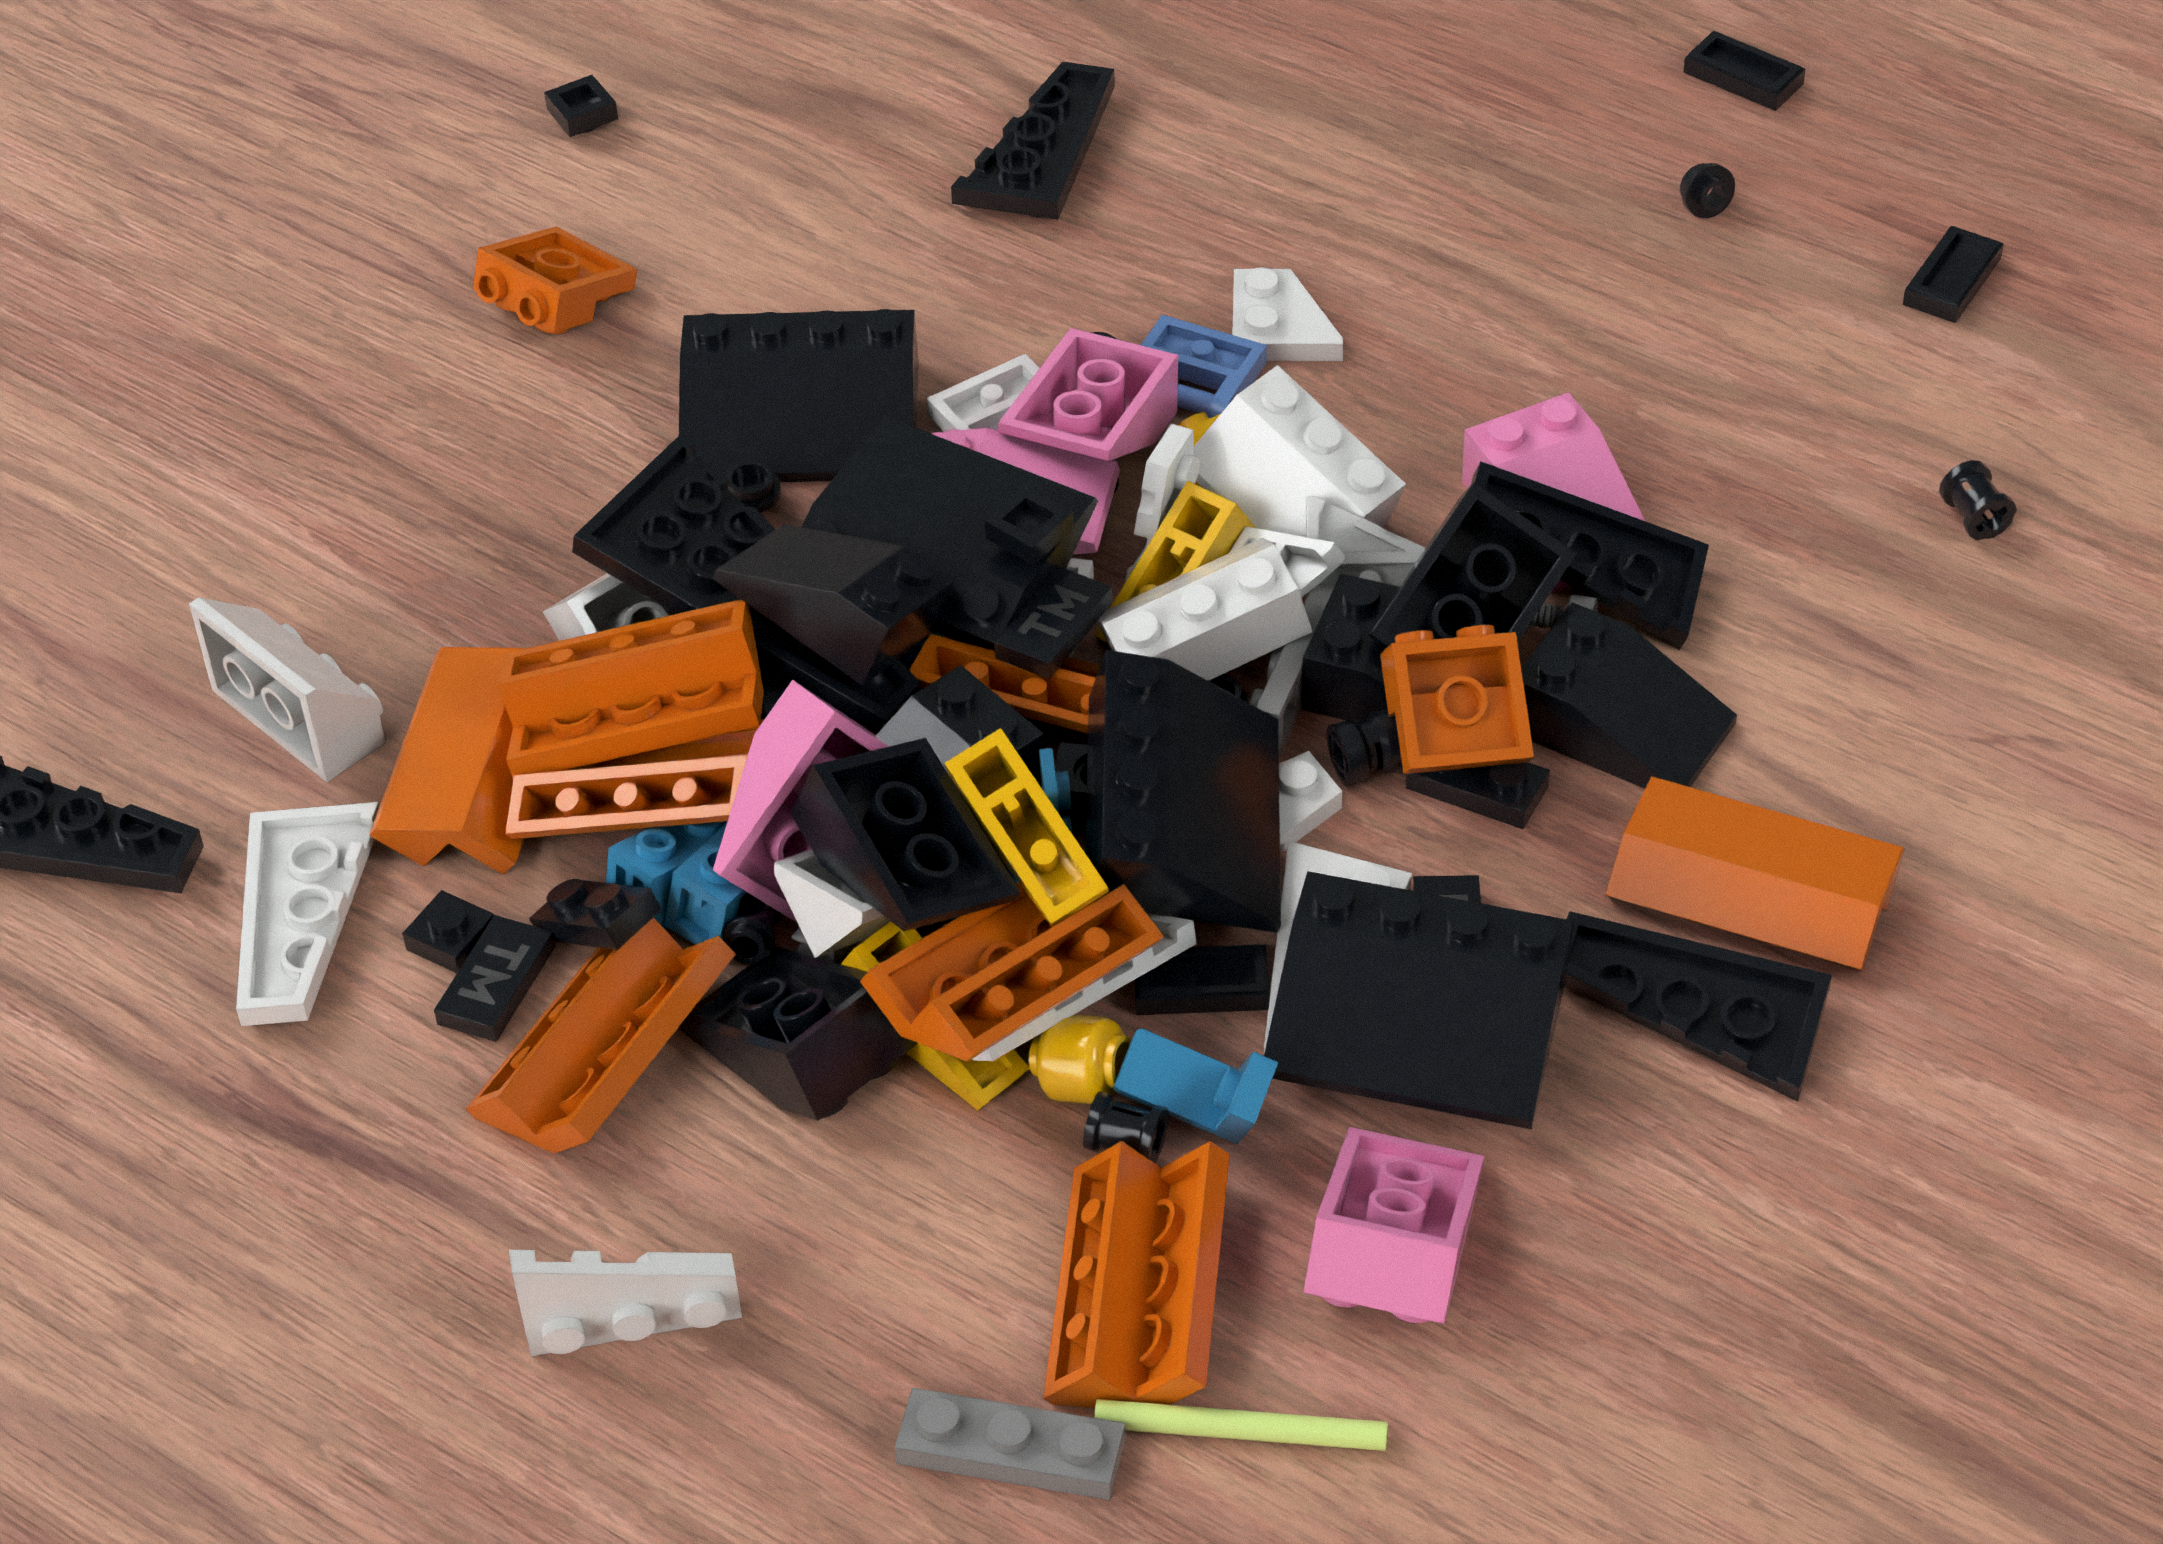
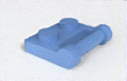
(1208, 360)

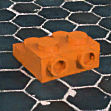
(550, 278)
(1457, 699)

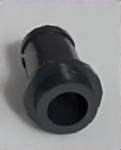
(752, 931)

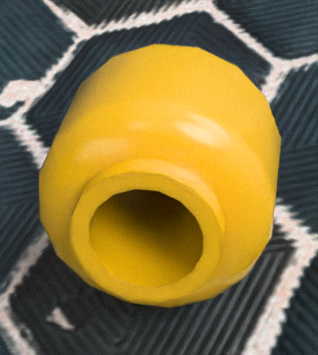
(1078, 1058)

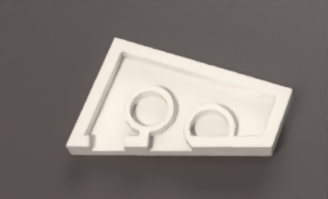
(608, 1302)

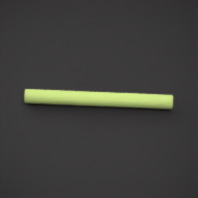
(1245, 1424)

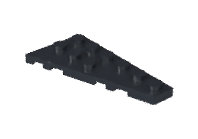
(671, 536)

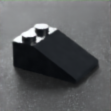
(1477, 571)
(840, 595)
(1341, 661)
(1620, 702)
(958, 714)
(901, 836)
(798, 1032)

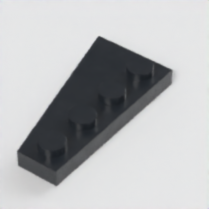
(1042, 149)
(1619, 559)
(87, 839)
(1711, 999)

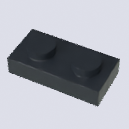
(1496, 791)
(596, 912)

